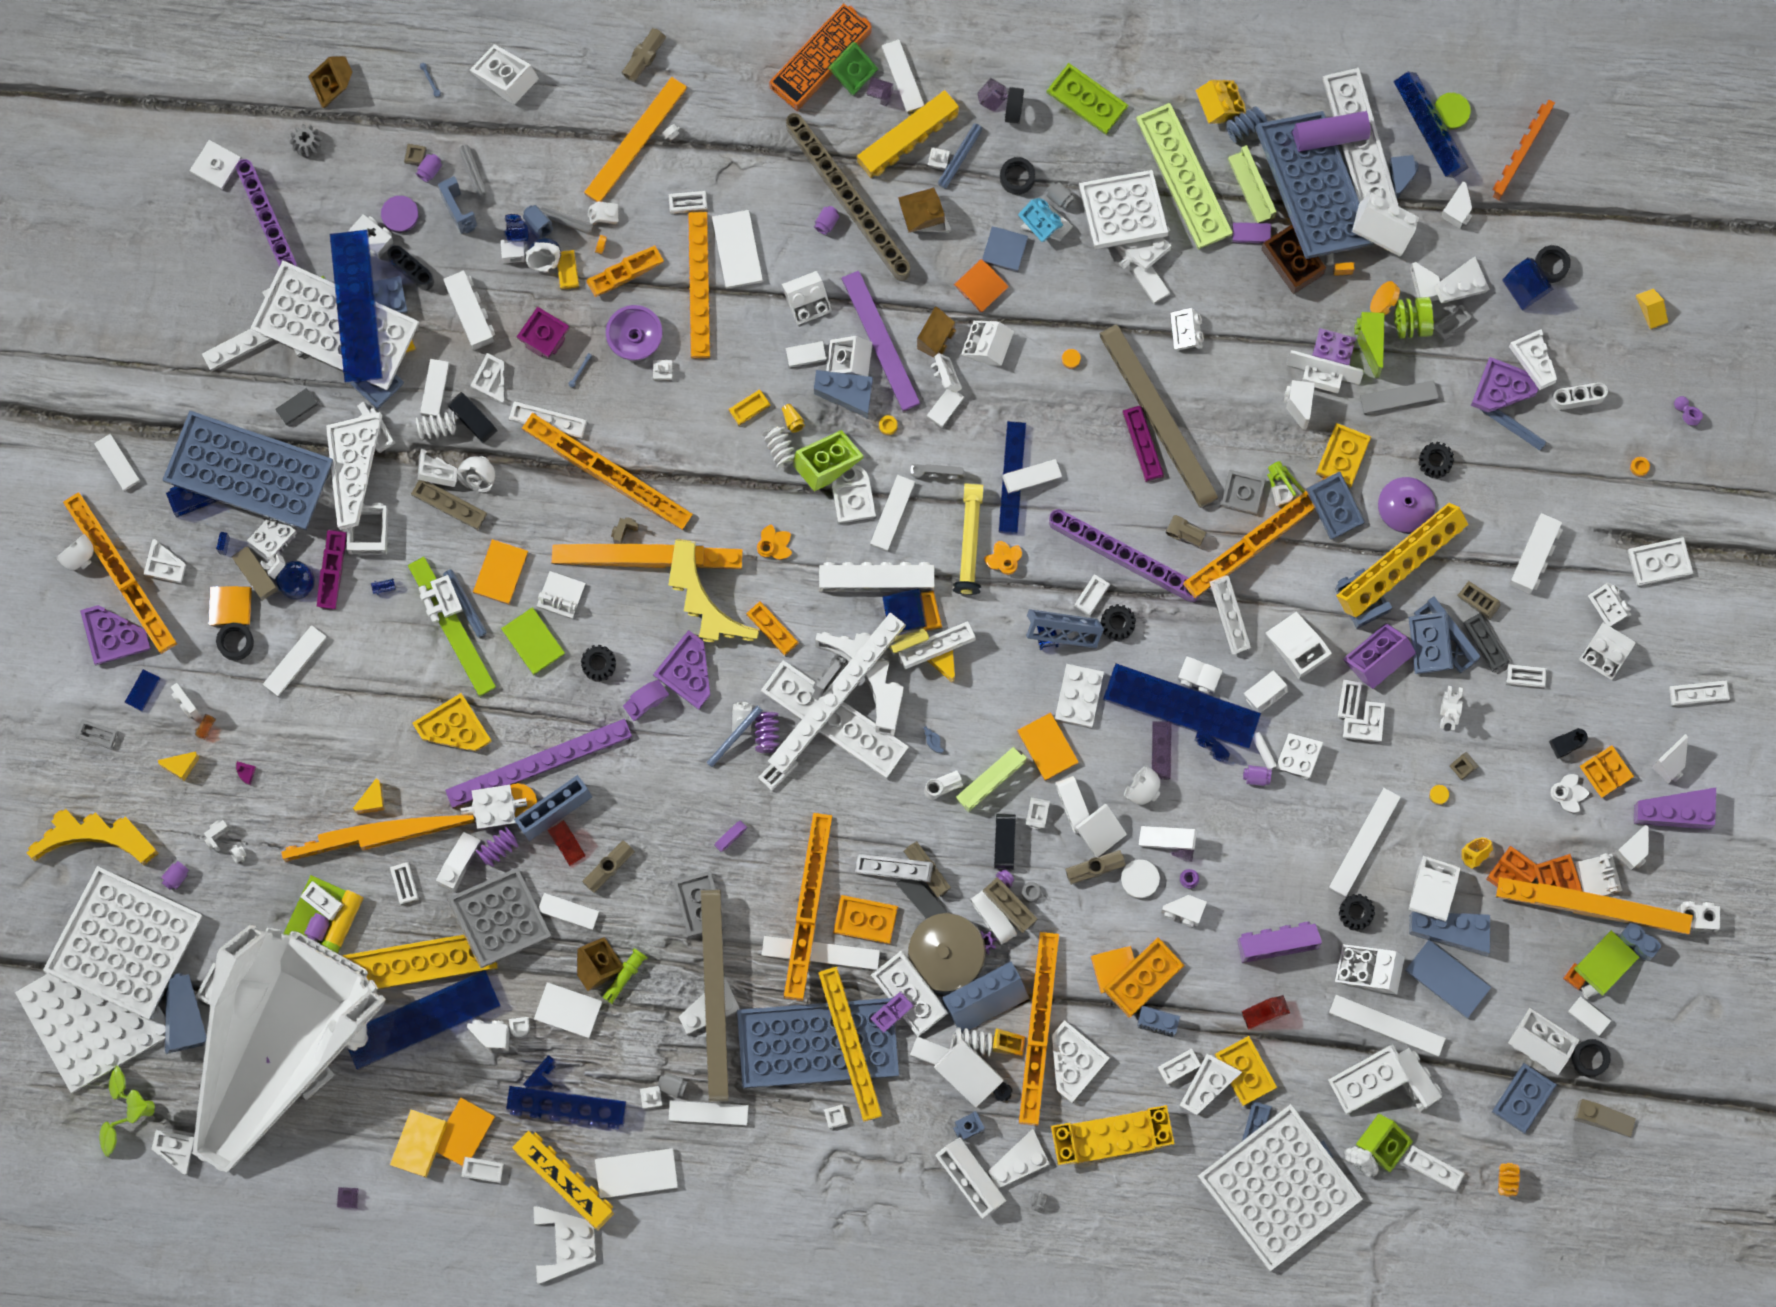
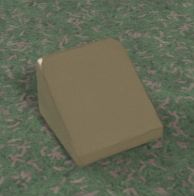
(1464, 766)

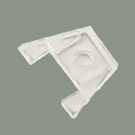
(573, 1243)

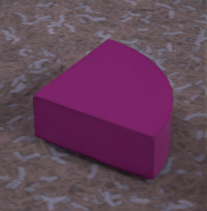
(245, 772)

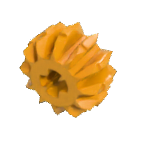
(1508, 1179)

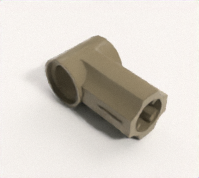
(1181, 529)

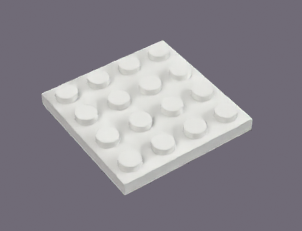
(1123, 209)

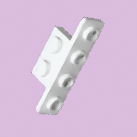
(1323, 372)

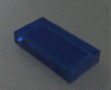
(142, 690)

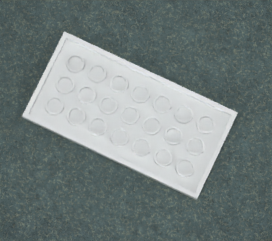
(304, 316)

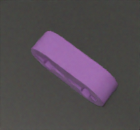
(730, 836)

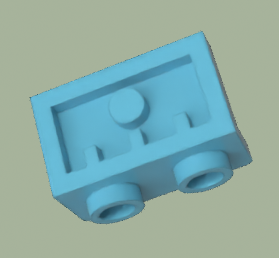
(1040, 218)

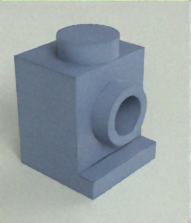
(974, 1120)

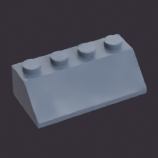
(986, 997)

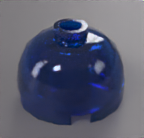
(295, 580)

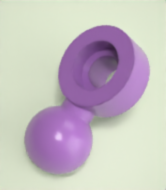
(1691, 415)

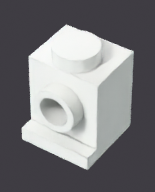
(513, 252)

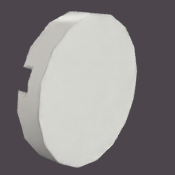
(1140, 878)

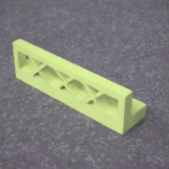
(1252, 186)
(991, 779)

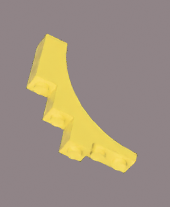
(685, 575)

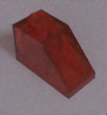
(566, 843)
(1265, 1012)

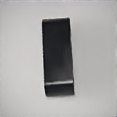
(406, 260)
(472, 417)
(1004, 841)

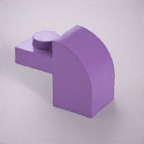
(645, 698)

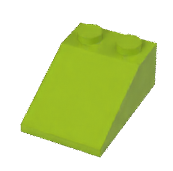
(1370, 338)
(826, 459)

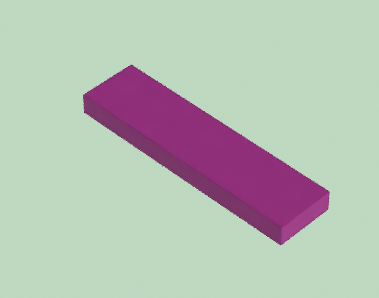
(1143, 443)

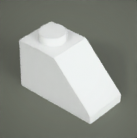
(1459, 207)
(1424, 281)
(1635, 849)

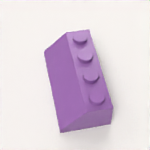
(1279, 942)

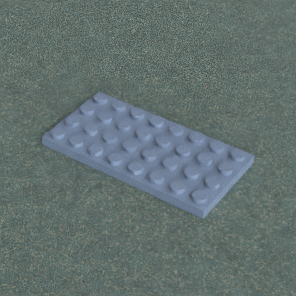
(1312, 188)
(247, 470)
(802, 1045)

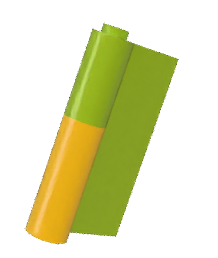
(338, 926)

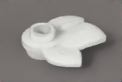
(1571, 793)

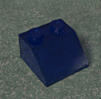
(1527, 283)

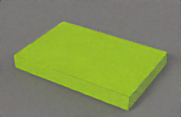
(533, 641)
(1606, 963)

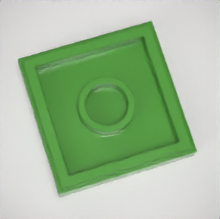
(853, 68)

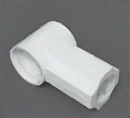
(944, 784)

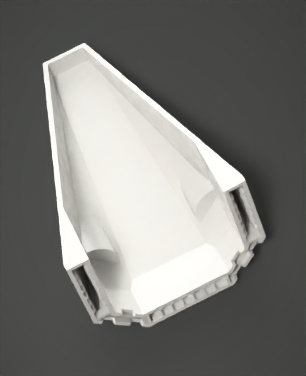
(277, 1002)

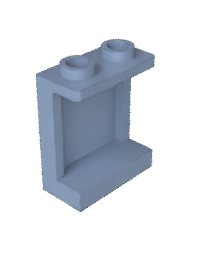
(450, 189)
(1373, 612)

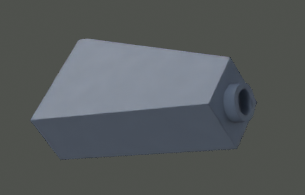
(183, 1019)

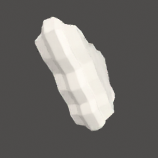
(1362, 1161)

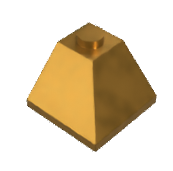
(330, 79)
(922, 209)
(597, 963)

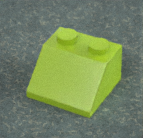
(1385, 1142)

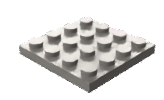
(499, 918)

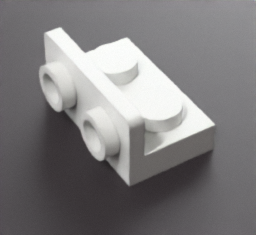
(1187, 329)
(1609, 604)

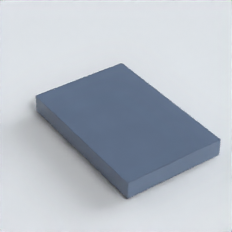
(1335, 505)
(1431, 642)
(1524, 1098)

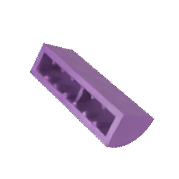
(1332, 131)

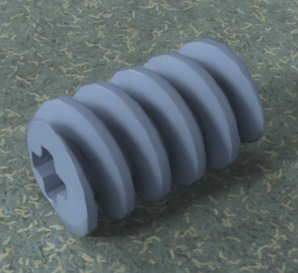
(1245, 123)

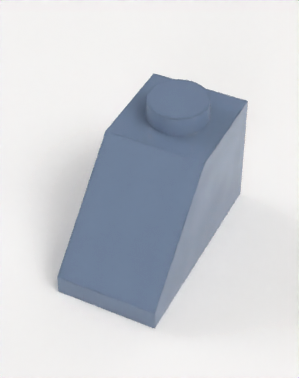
(1402, 172)

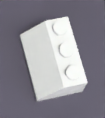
(1384, 223)
(1543, 1041)
(1420, 1088)

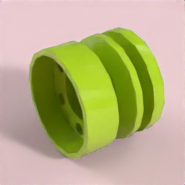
(1414, 317)

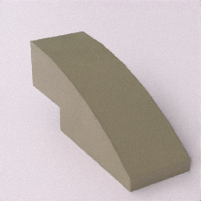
(254, 573)

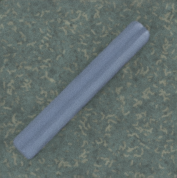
(960, 155)
(1516, 428)
(466, 605)

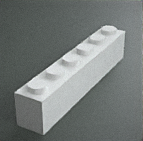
(875, 577)

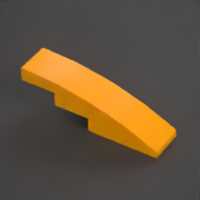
(625, 271)

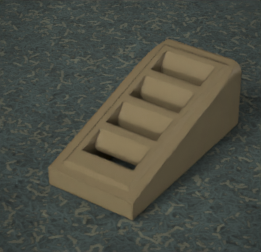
(1475, 605)

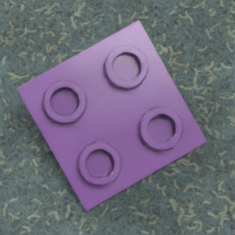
(1334, 346)

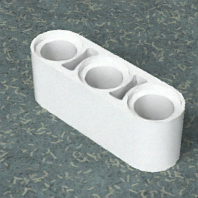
(1587, 392)
(1072, 801)
(993, 918)

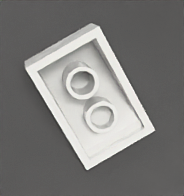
(505, 74)

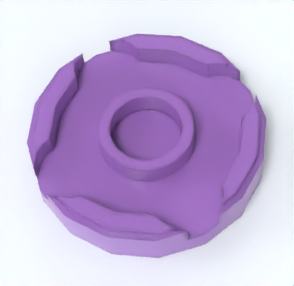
(399, 214)

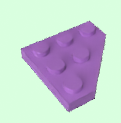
(1502, 386)
(112, 636)
(686, 670)

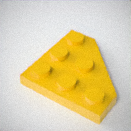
(453, 726)

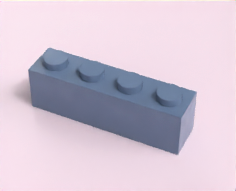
(553, 808)

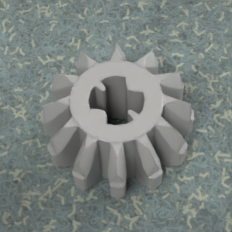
(312, 141)

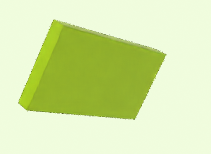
(1087, 98)

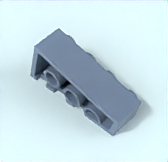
(1462, 931)

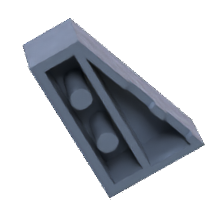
(845, 390)

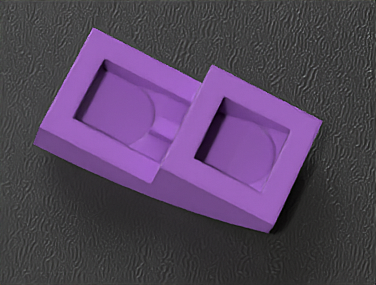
(892, 1012)

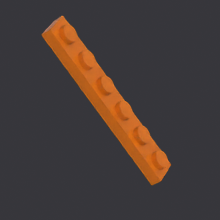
(1526, 142)

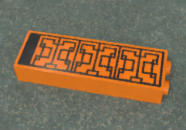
(810, 65)

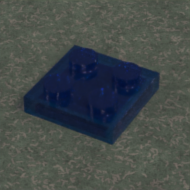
(907, 608)

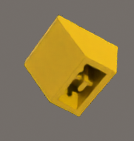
(1220, 100)

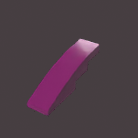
(331, 569)

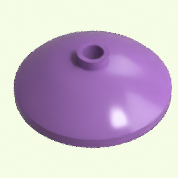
(630, 321)
(1404, 516)

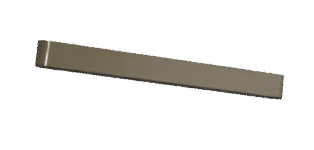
(846, 188)
(1158, 416)
(714, 996)

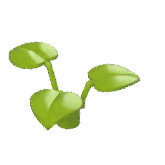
(135, 1109)

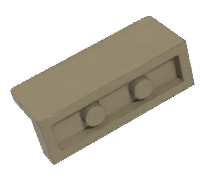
(1010, 905)

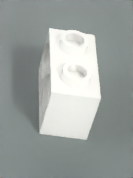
(1699, 923)

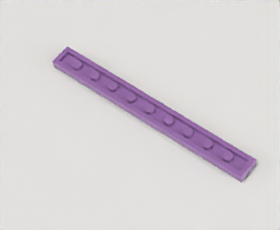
(541, 761)

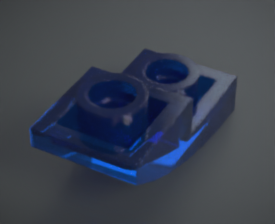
(1218, 751)

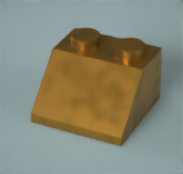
(936, 333)

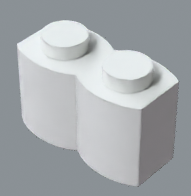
(1199, 675)

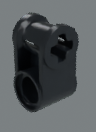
(1566, 744)

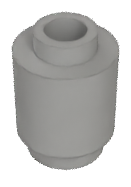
(1060, 195)
(672, 1085)

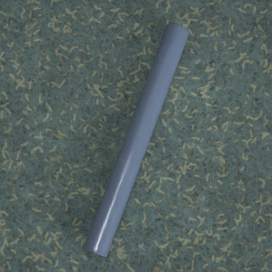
(734, 736)

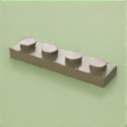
(449, 504)

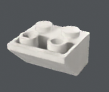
(807, 297)
(987, 342)
(1607, 651)
(492, 1036)

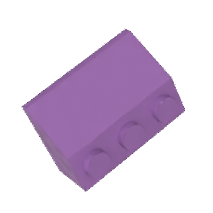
(1379, 655)

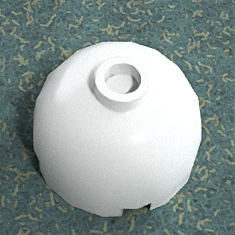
(476, 472)
(77, 554)
(1144, 787)

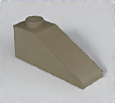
(1604, 1118)

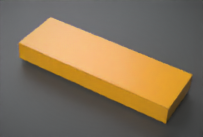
(772, 628)

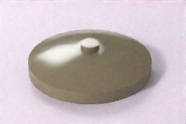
(947, 951)

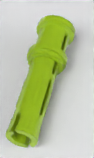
(630, 968)

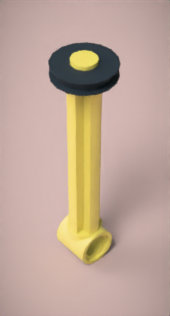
(973, 498)

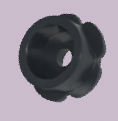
(1007, 1095)

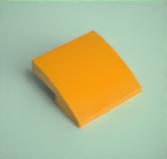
(230, 605)
(1606, 771)
(1110, 964)

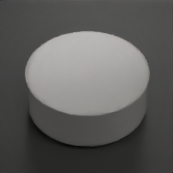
(1031, 892)

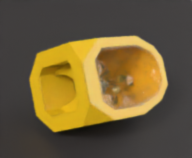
(1476, 852)

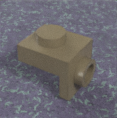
(619, 532)

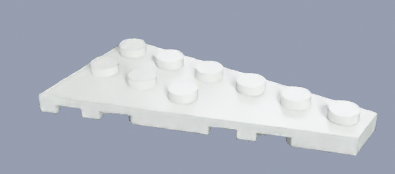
(352, 451)

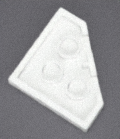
(1074, 1061)

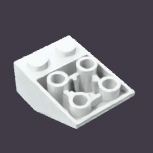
(1298, 645)
(1434, 888)
(1370, 968)

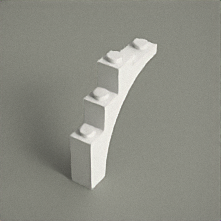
(886, 696)

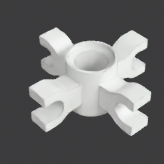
(1451, 707)

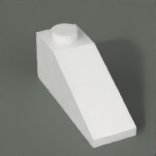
(458, 862)

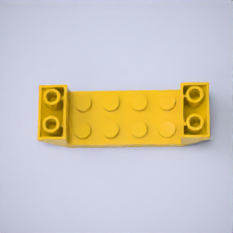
(1112, 1136)

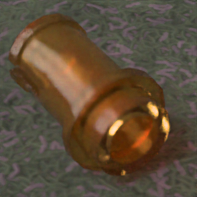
(205, 726)

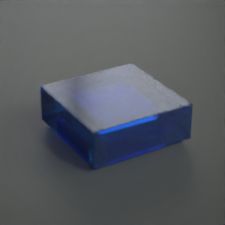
(223, 542)

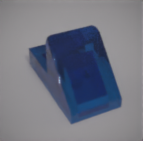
(537, 1078)

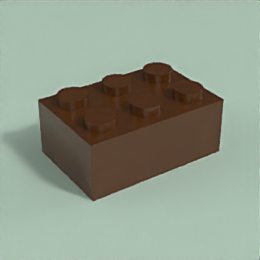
(1289, 260)

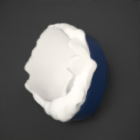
(543, 255)

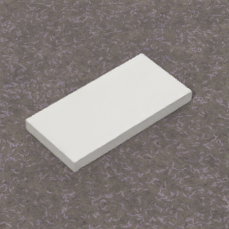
(737, 249)
(902, 976)
(1369, 1079)
(636, 1173)

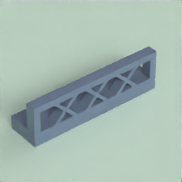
(1064, 622)
(1455, 635)

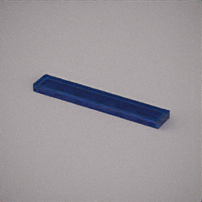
(1012, 462)

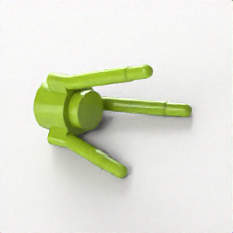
(1279, 472)

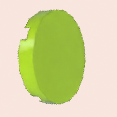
(1453, 110)

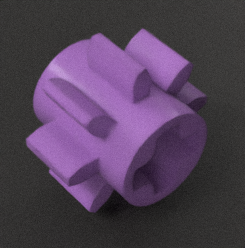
(990, 941)

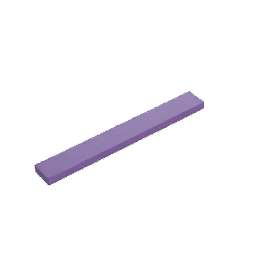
(880, 341)

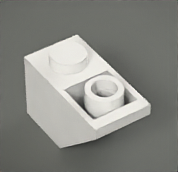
(1187, 909)

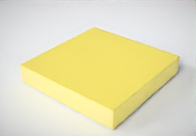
(908, 640)

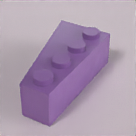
(1683, 810)

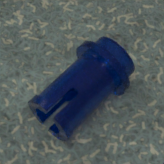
(383, 586)

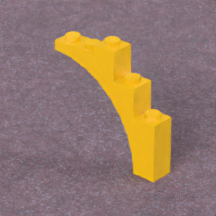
(94, 829)

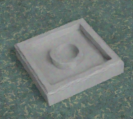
(1243, 492)

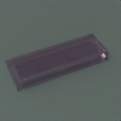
(1161, 749)

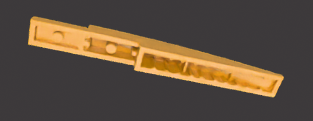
(606, 471)
(1251, 544)
(642, 555)
(120, 573)
(376, 834)
(1594, 905)
(808, 907)
(1038, 1029)

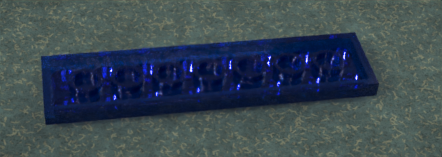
(356, 306)
(1181, 706)
(426, 1018)

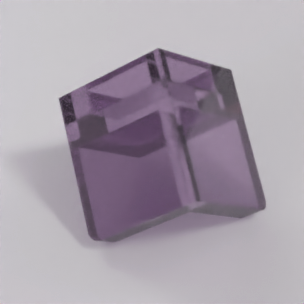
(880, 90)
(992, 94)

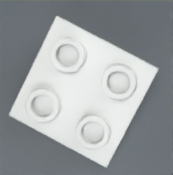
(272, 536)
(560, 594)
(1299, 755)
(1598, 875)

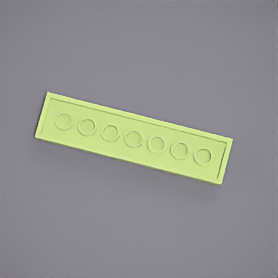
(1184, 176)

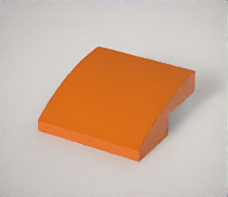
(981, 285)
(1513, 866)
(1558, 873)

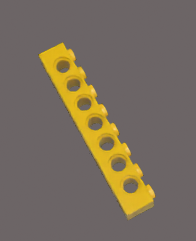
(1402, 560)

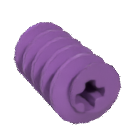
(766, 732)
(497, 847)

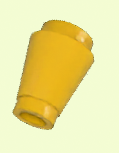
(792, 418)

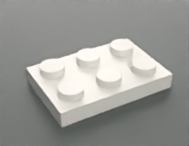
(1079, 696)

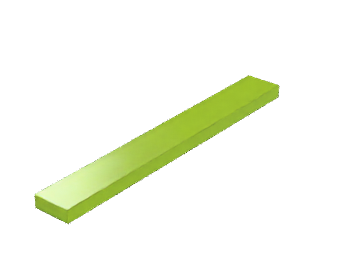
(455, 633)

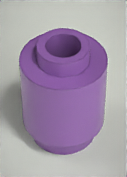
(429, 167)
(826, 220)
(1257, 775)
(174, 875)
(317, 927)

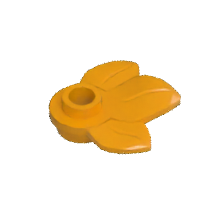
(776, 541)
(1002, 555)

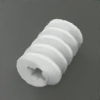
(436, 426)
(778, 446)
(975, 1042)

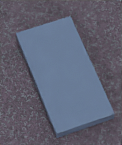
(1448, 979)

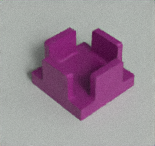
(543, 333)

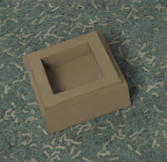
(415, 154)

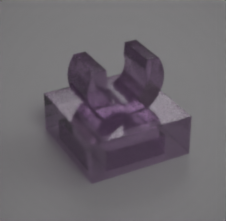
(1184, 854)
(347, 1197)

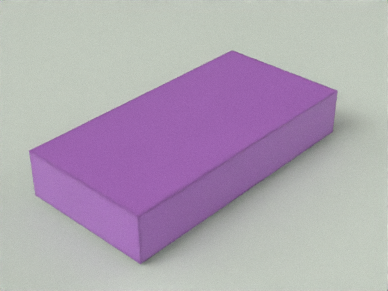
(1251, 232)

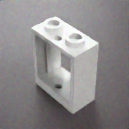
(359, 548)

